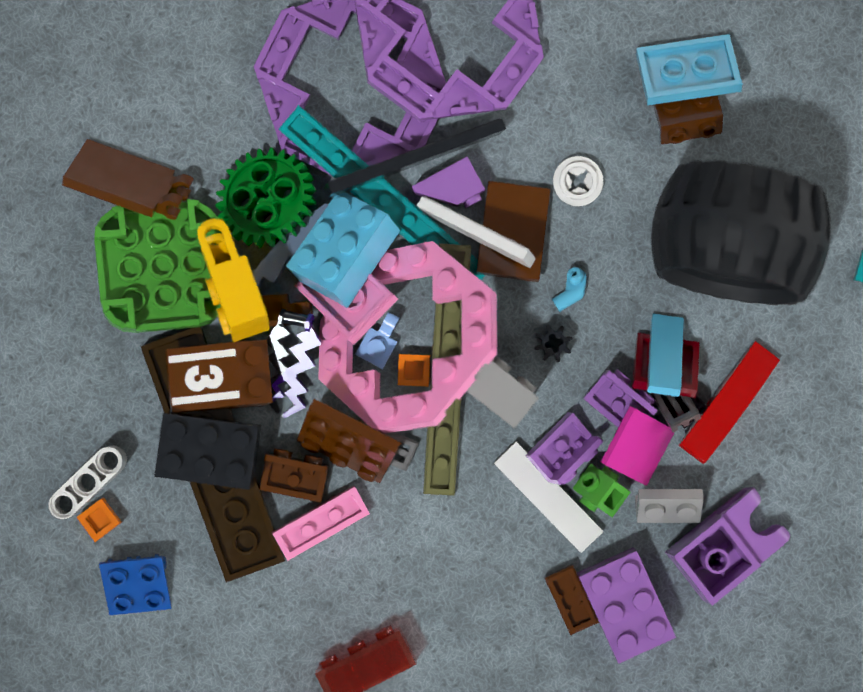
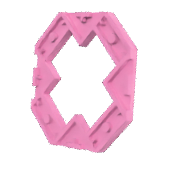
(450, 375)

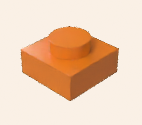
(413, 370)
(99, 519)

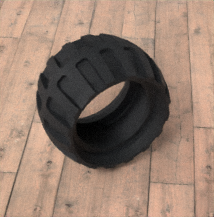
(741, 232)

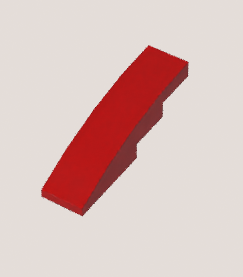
(729, 402)

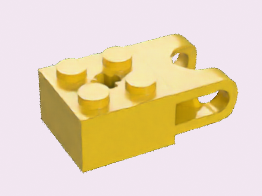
(231, 284)

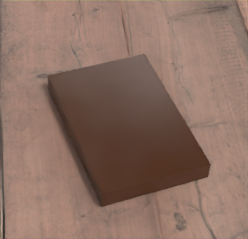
(520, 216)

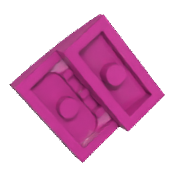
(638, 446)

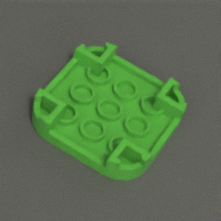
(154, 269)

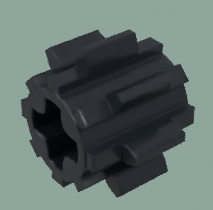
(545, 338)

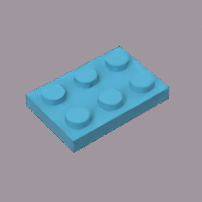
(688, 69)

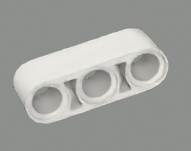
(74, 489)

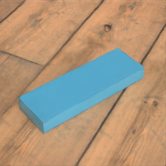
(665, 355)

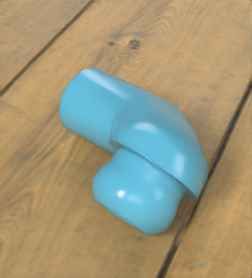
(574, 289)

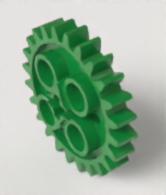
(286, 211)

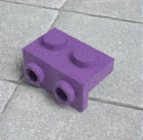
(613, 397)
(564, 450)

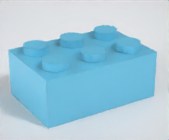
(343, 248)

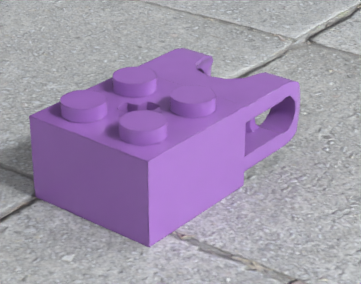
(735, 543)

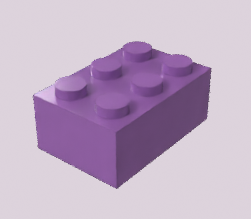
(626, 605)

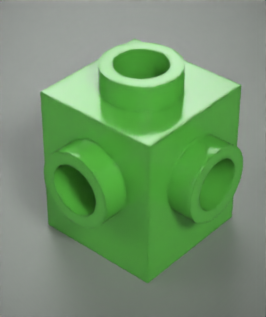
(601, 490)

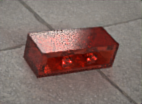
(367, 663)

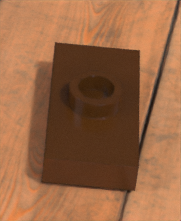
(571, 599)

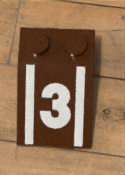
(219, 376)

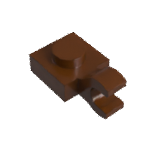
(274, 304)

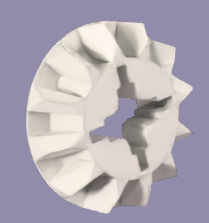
(593, 181)

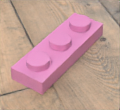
(320, 523)

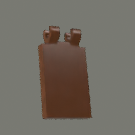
(127, 180)

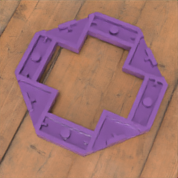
(331, 18)
(460, 93)

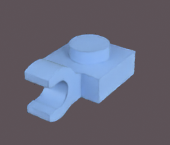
(377, 344)

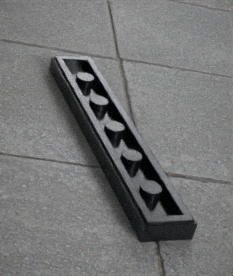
(413, 158)

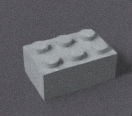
(502, 393)

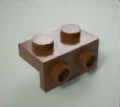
(689, 119)
(294, 476)

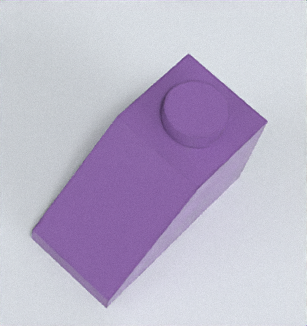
(453, 185)

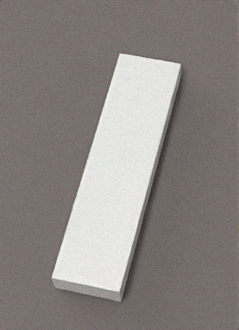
(476, 231)
(548, 498)

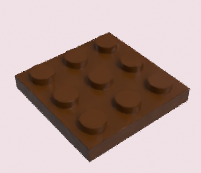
(347, 441)

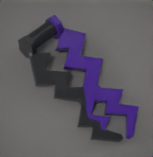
(289, 374)

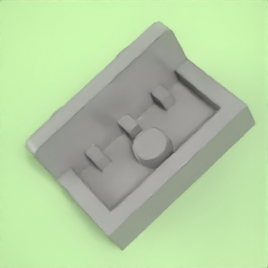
(669, 505)

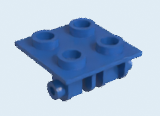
(135, 585)

